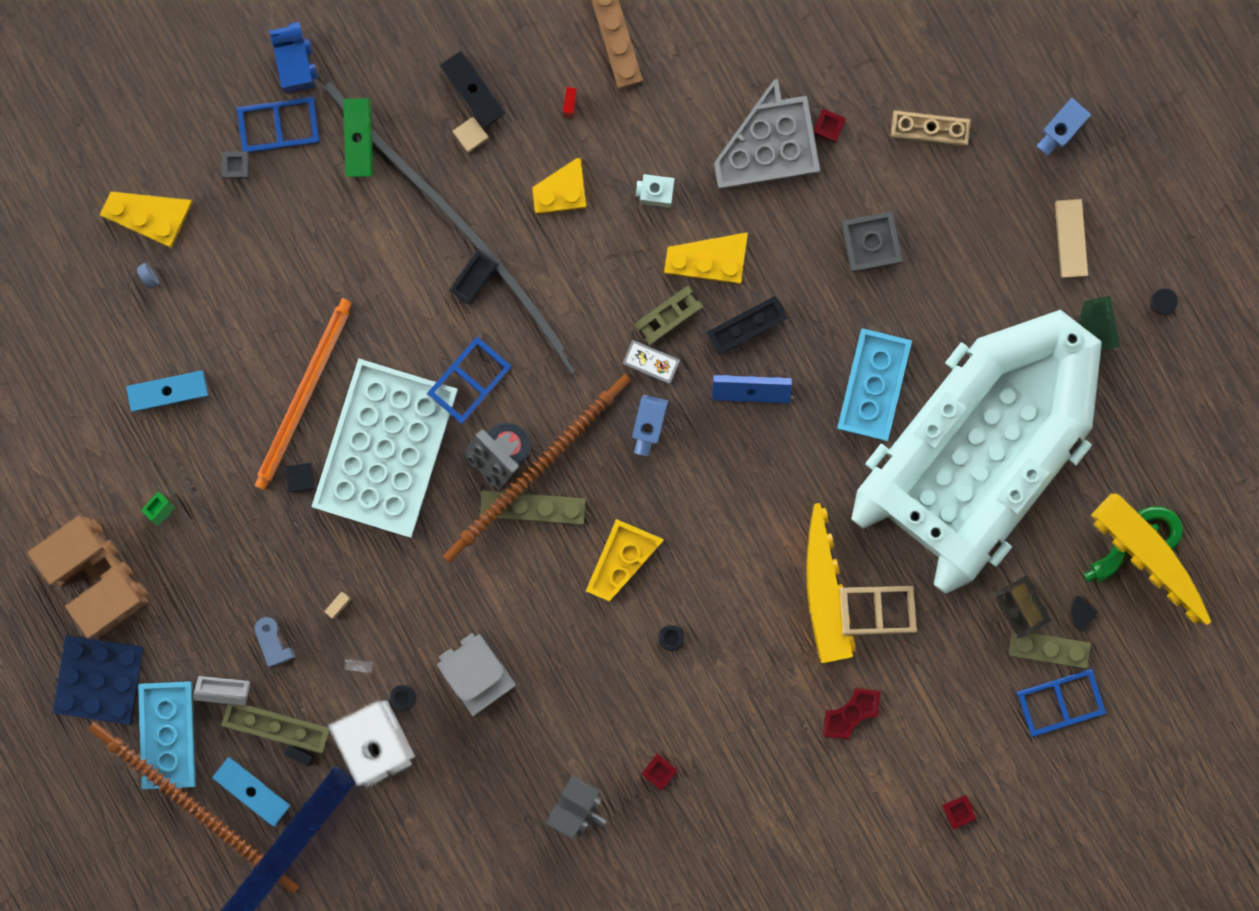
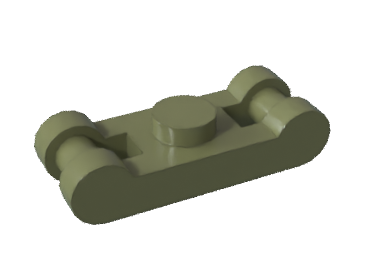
(668, 315)

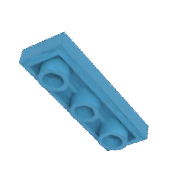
(151, 393)
(238, 780)

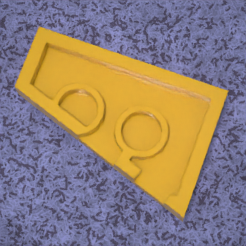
(148, 215)
(709, 259)
(621, 558)

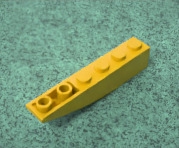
(1150, 553)
(825, 592)

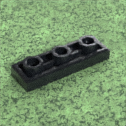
(463, 78)

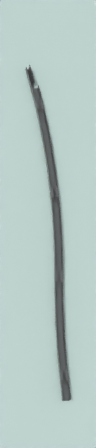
(465, 229)

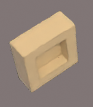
(470, 134)
(338, 605)

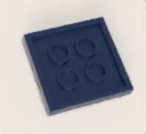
(98, 680)

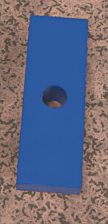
(751, 389)

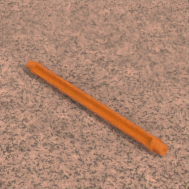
(303, 394)

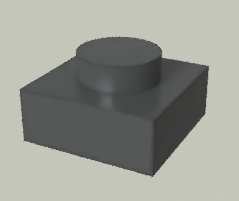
(235, 165)

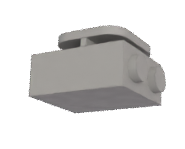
(475, 673)

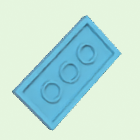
(874, 384)
(168, 731)

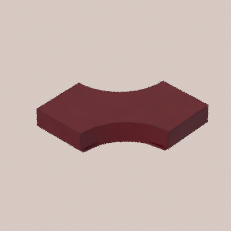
(862, 705)

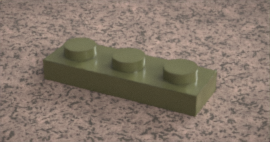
(1050, 649)

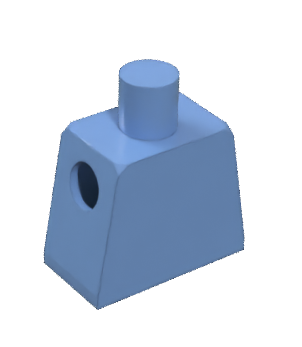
(1070, 117)
(650, 411)

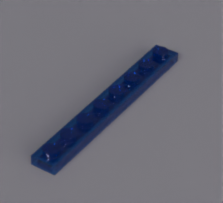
(291, 842)

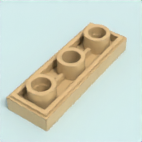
(913, 127)

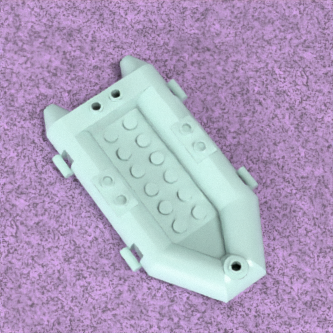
(987, 444)

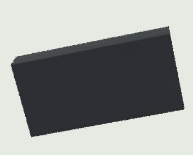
(474, 277)

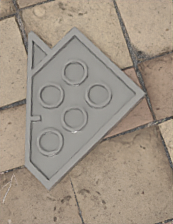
(770, 143)

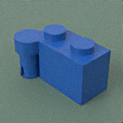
(292, 58)

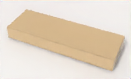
(1071, 238)

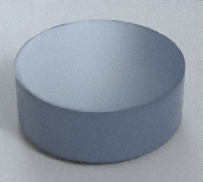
(147, 276)

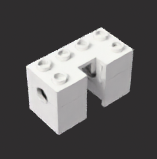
(357, 737)

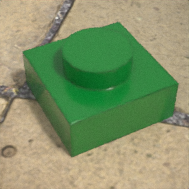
(158, 509)

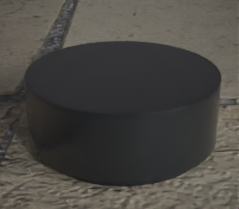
(1164, 301)
(671, 637)
(403, 697)

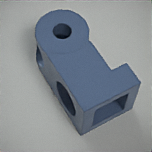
(268, 635)

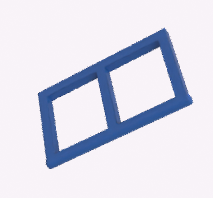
(280, 144)
(484, 392)
(1067, 721)

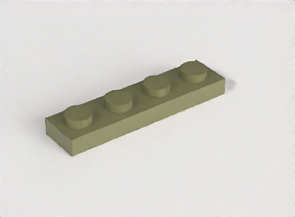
(539, 508)
(276, 727)

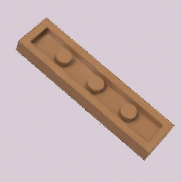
(617, 43)

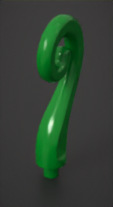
(1110, 564)

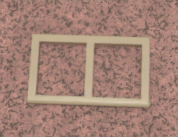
(878, 610)

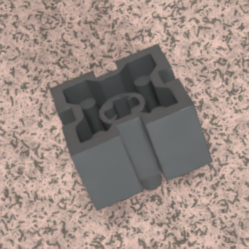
(576, 808)

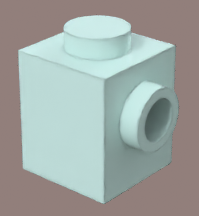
(655, 190)

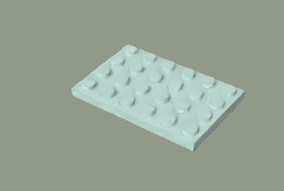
(384, 449)

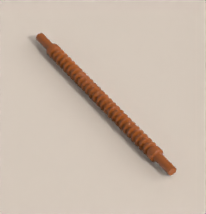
(467, 538)
(116, 745)

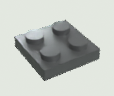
(871, 241)

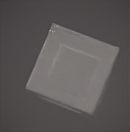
(357, 665)

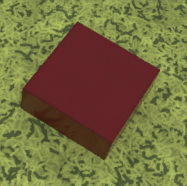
(829, 125)
(659, 771)
(959, 811)

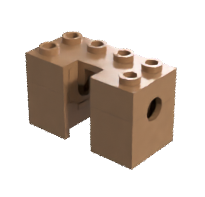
(82, 547)

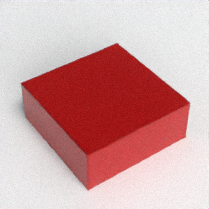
(569, 102)

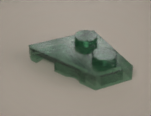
(1099, 320)

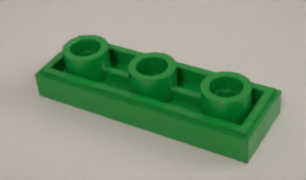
(358, 154)

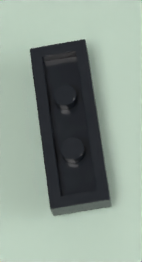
(747, 325)

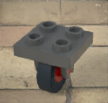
(498, 452)

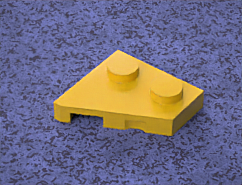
(561, 190)

